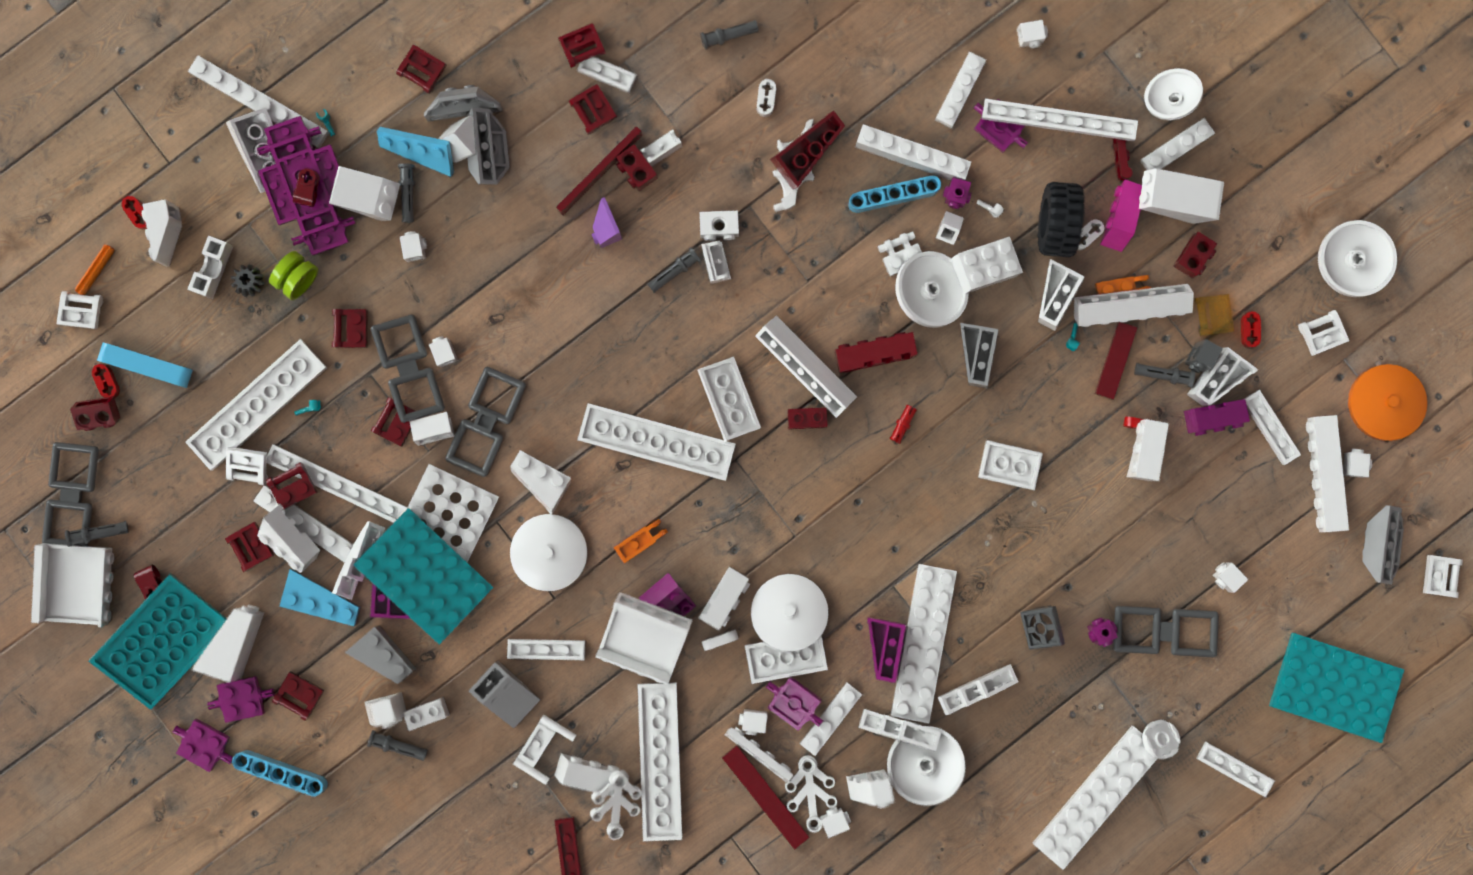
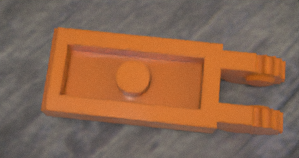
(1120, 285)
(638, 542)

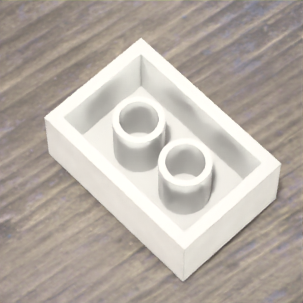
(986, 265)

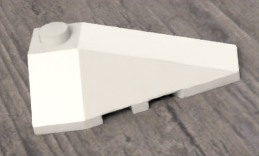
(248, 136)

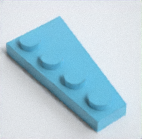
(421, 149)
(311, 598)

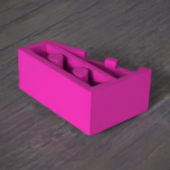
(1123, 216)

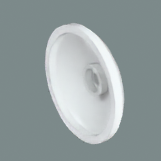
(1172, 86)

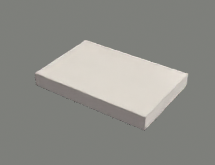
(1010, 465)

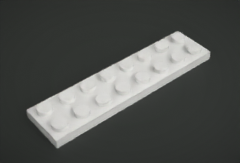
(256, 404)
(656, 442)
(923, 643)
(659, 761)
(1095, 799)

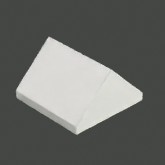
(461, 139)

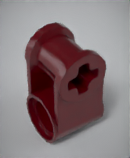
(306, 190)
(148, 580)

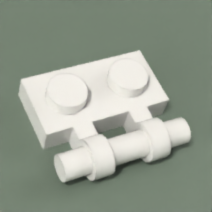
(896, 260)

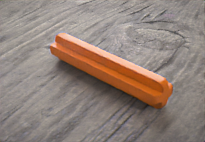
(94, 269)

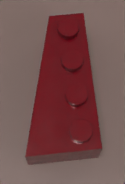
(802, 154)
(876, 353)

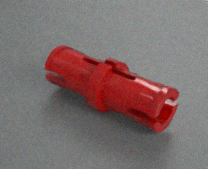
(903, 424)

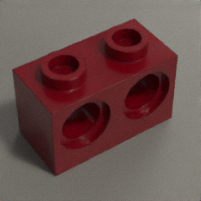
(640, 166)
(1193, 253)
(94, 409)
(807, 418)

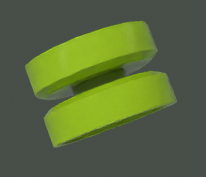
(293, 275)

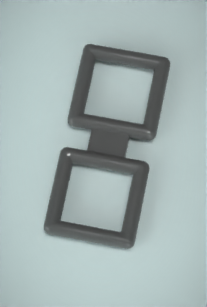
(407, 368)
(485, 421)
(70, 492)
(1166, 631)

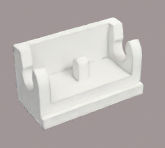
(661, 148)
(715, 262)
(432, 428)

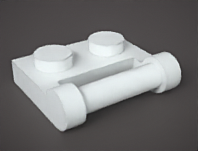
(79, 316)
(1325, 339)
(246, 460)
(1437, 573)

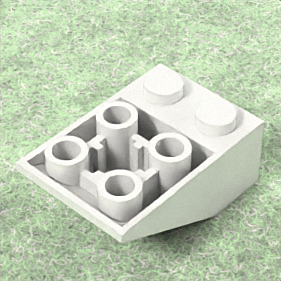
(162, 229)

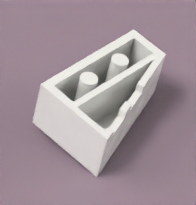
(1058, 293)
(1148, 450)
(541, 480)
(287, 541)
(724, 598)
(385, 710)
(583, 774)
(871, 788)

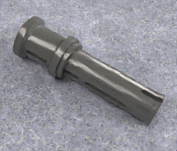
(720, 36)
(407, 183)
(681, 264)
(1174, 375)
(87, 534)
(388, 744)

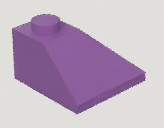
(605, 226)

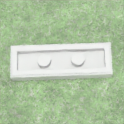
(608, 73)

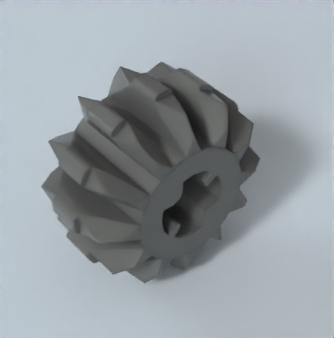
(246, 273)

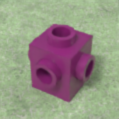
(958, 187)
(1096, 629)

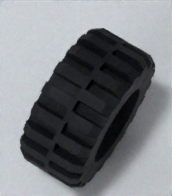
(1061, 219)

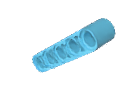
(901, 188)
(144, 365)
(271, 772)

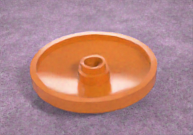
(1387, 402)

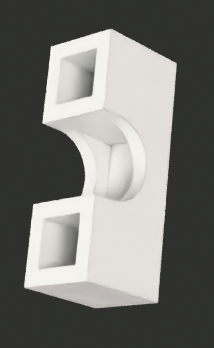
(215, 259)

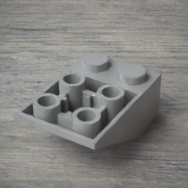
(504, 694)

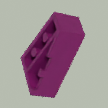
(1216, 417)
(383, 607)
(887, 647)

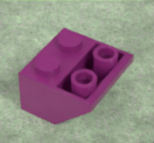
(669, 596)

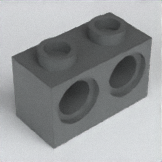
(1203, 356)

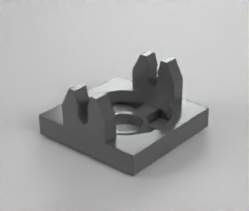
(1033, 642)

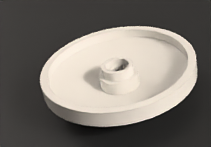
(1357, 258)
(930, 290)
(548, 552)
(789, 613)
(925, 774)

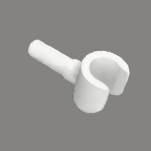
(995, 211)

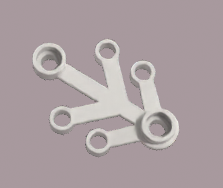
(810, 790)
(614, 829)

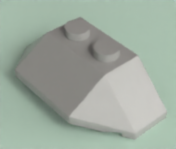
(458, 102)
(491, 148)
(1384, 544)

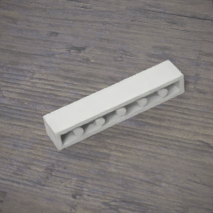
(912, 154)
(1133, 305)
(806, 366)
(1327, 474)

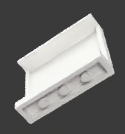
(72, 584)
(643, 638)

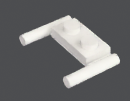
(537, 744)

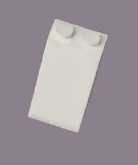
(1181, 196)
(232, 645)

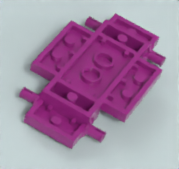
(293, 151)

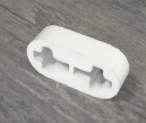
(761, 97)
(1090, 238)
(720, 640)

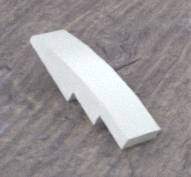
(349, 574)
(978, 689)
(899, 730)

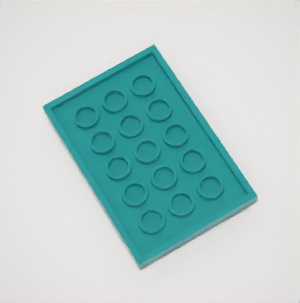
(423, 576)
(159, 641)
(1336, 687)

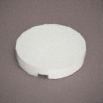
(1161, 739)

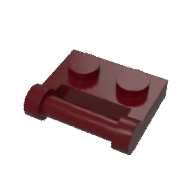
(579, 40)
(424, 63)
(598, 105)
(356, 328)
(397, 430)
(295, 491)
(257, 550)
(301, 690)

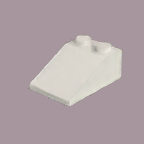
(364, 193)

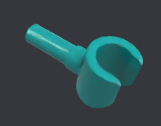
(325, 120)
(1073, 344)
(314, 405)

